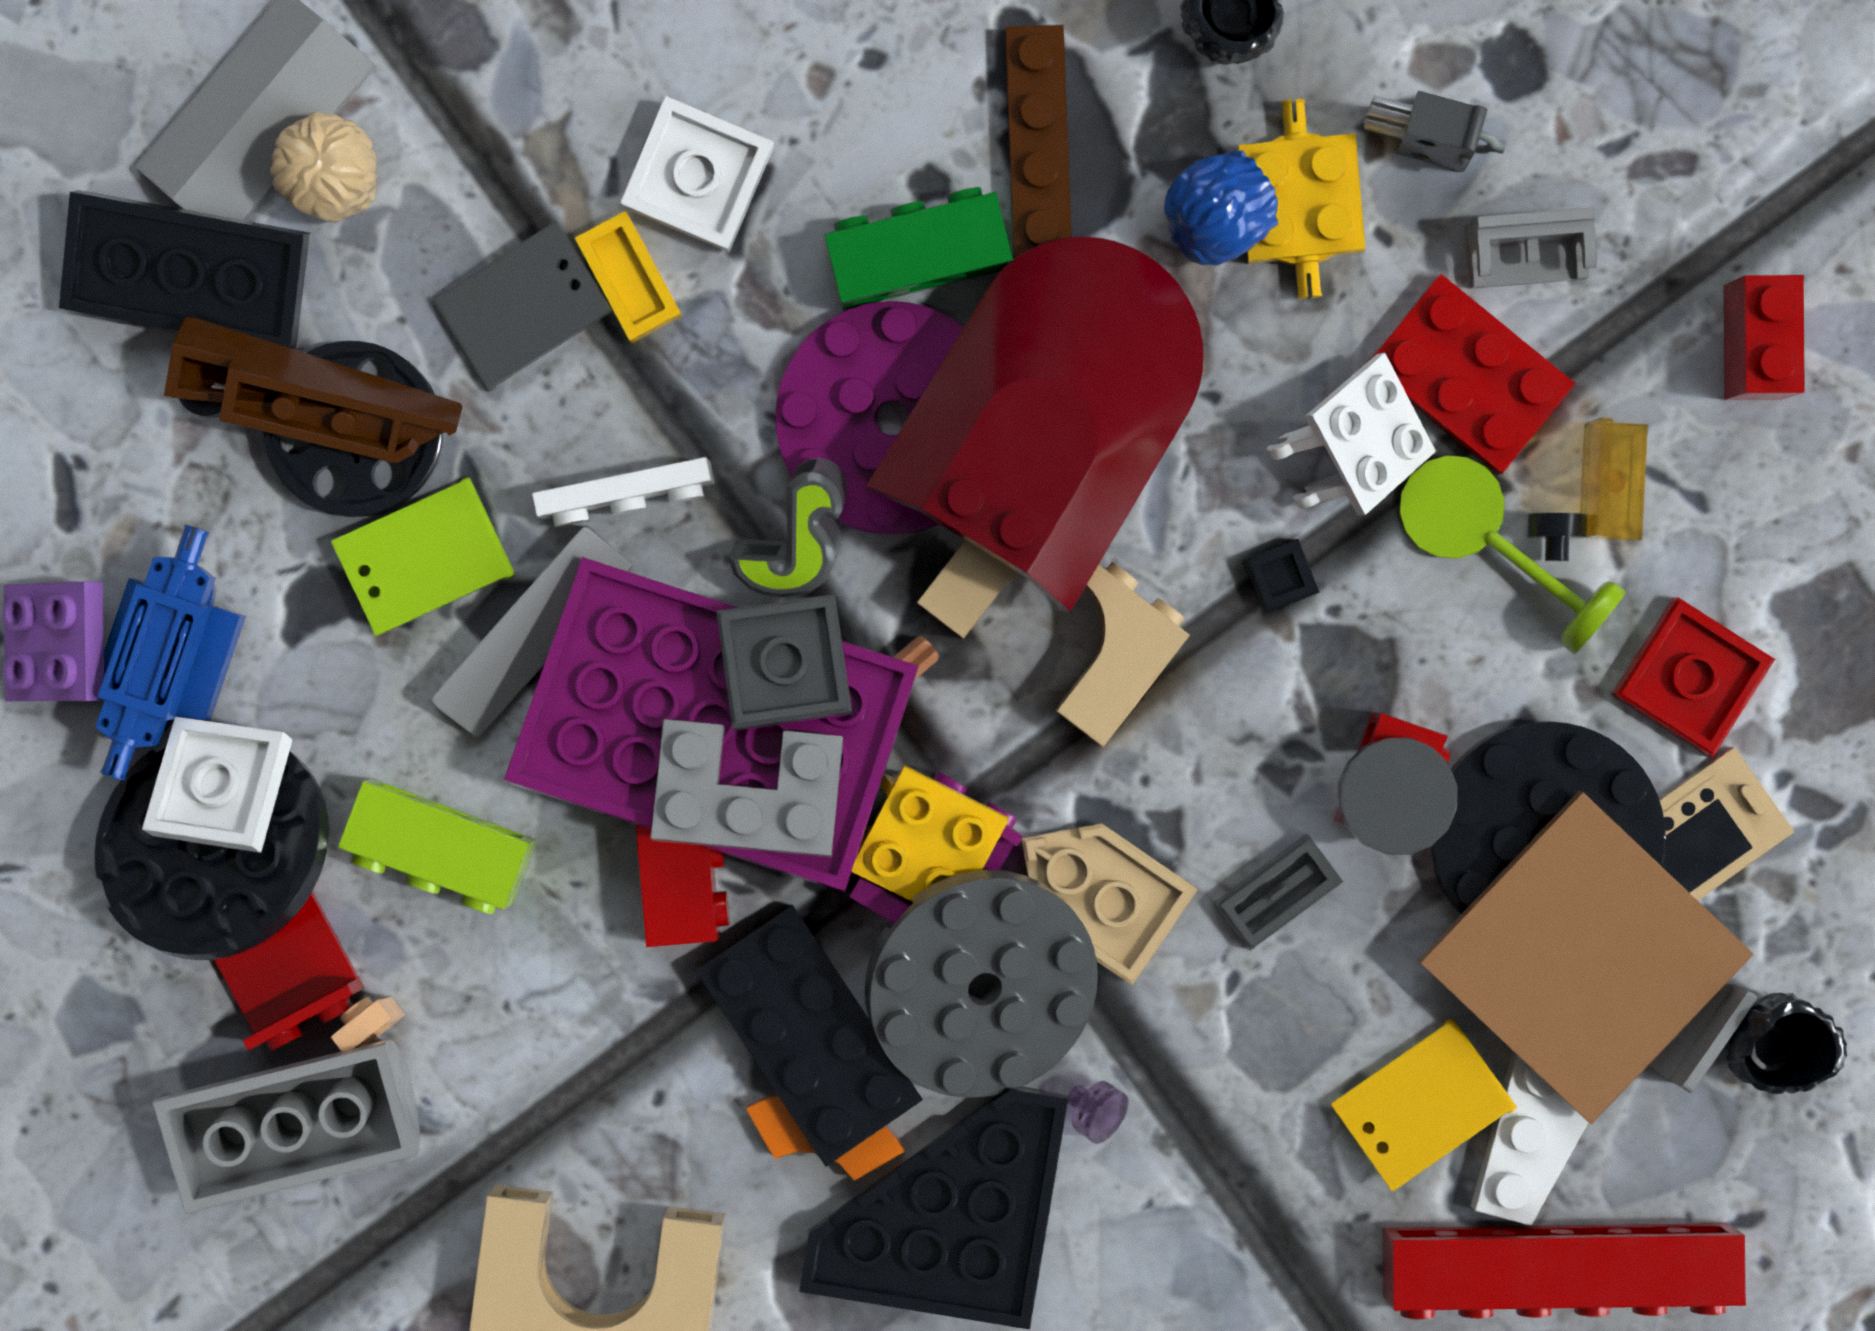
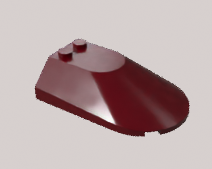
(1051, 410)

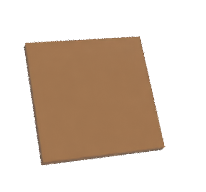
(1585, 957)

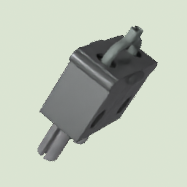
(1433, 129)

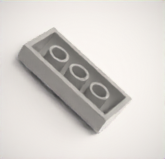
(289, 1125)

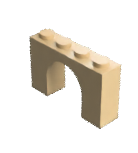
(1132, 648)
(519, 1296)

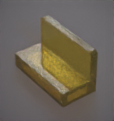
(1613, 479)

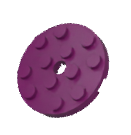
(839, 384)

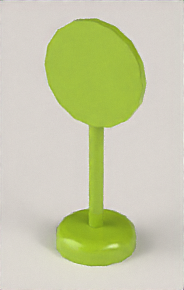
(1456, 510)

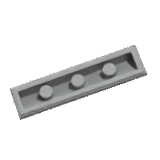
(520, 640)

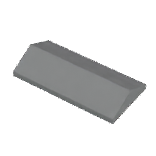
(224, 140)

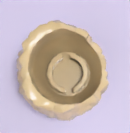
(325, 167)

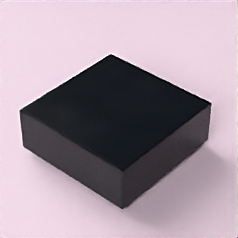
(1280, 576)

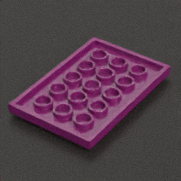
(654, 653)

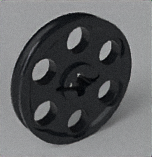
(362, 496)

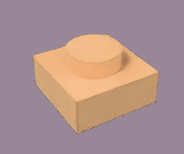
(366, 1022)

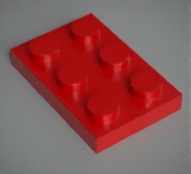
(1473, 374)

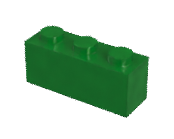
(918, 248)

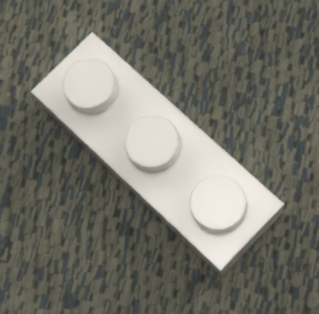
(624, 492)

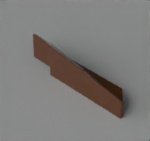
(303, 394)

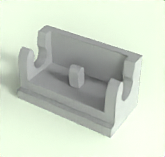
(1531, 247)

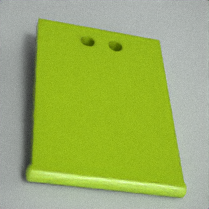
(423, 557)

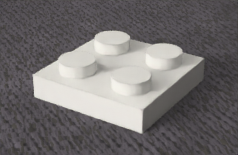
(697, 174)
(217, 784)

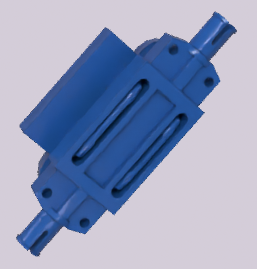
(164, 653)

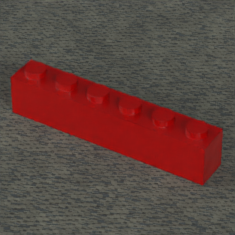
(1564, 1268)

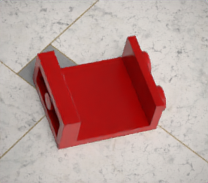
(291, 978)

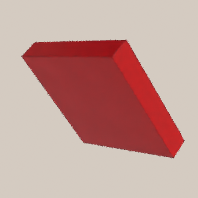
(1693, 676)

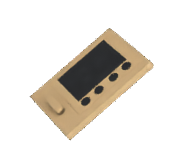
(1715, 828)

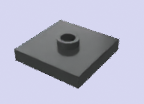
(784, 662)

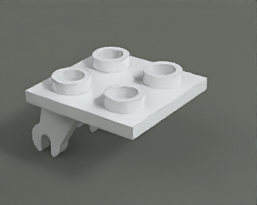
(1368, 435)

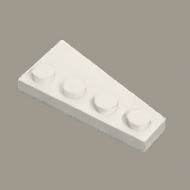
(1526, 1147)

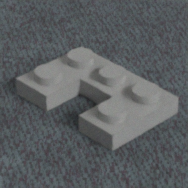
(788, 820)

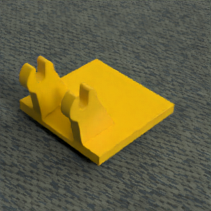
(925, 835)

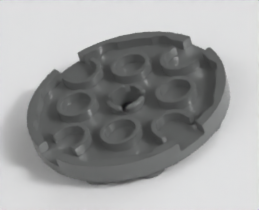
(948, 938)

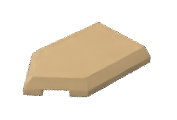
(1113, 889)

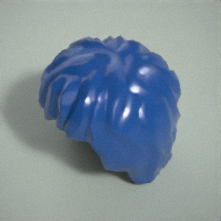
(1220, 208)

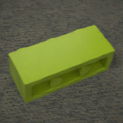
(436, 846)

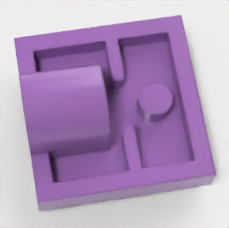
(53, 641)

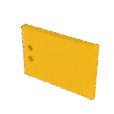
(1423, 1105)

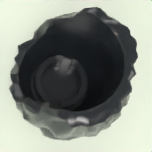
(1232, 28)
(1786, 1045)

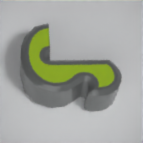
(813, 538)

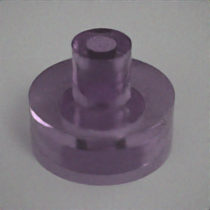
(1097, 1110)

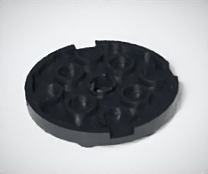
(1525, 779)
(214, 901)

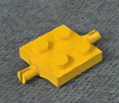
(1316, 198)

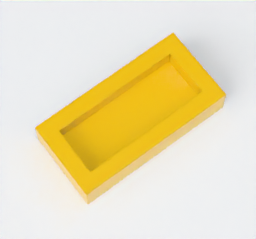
(628, 277)

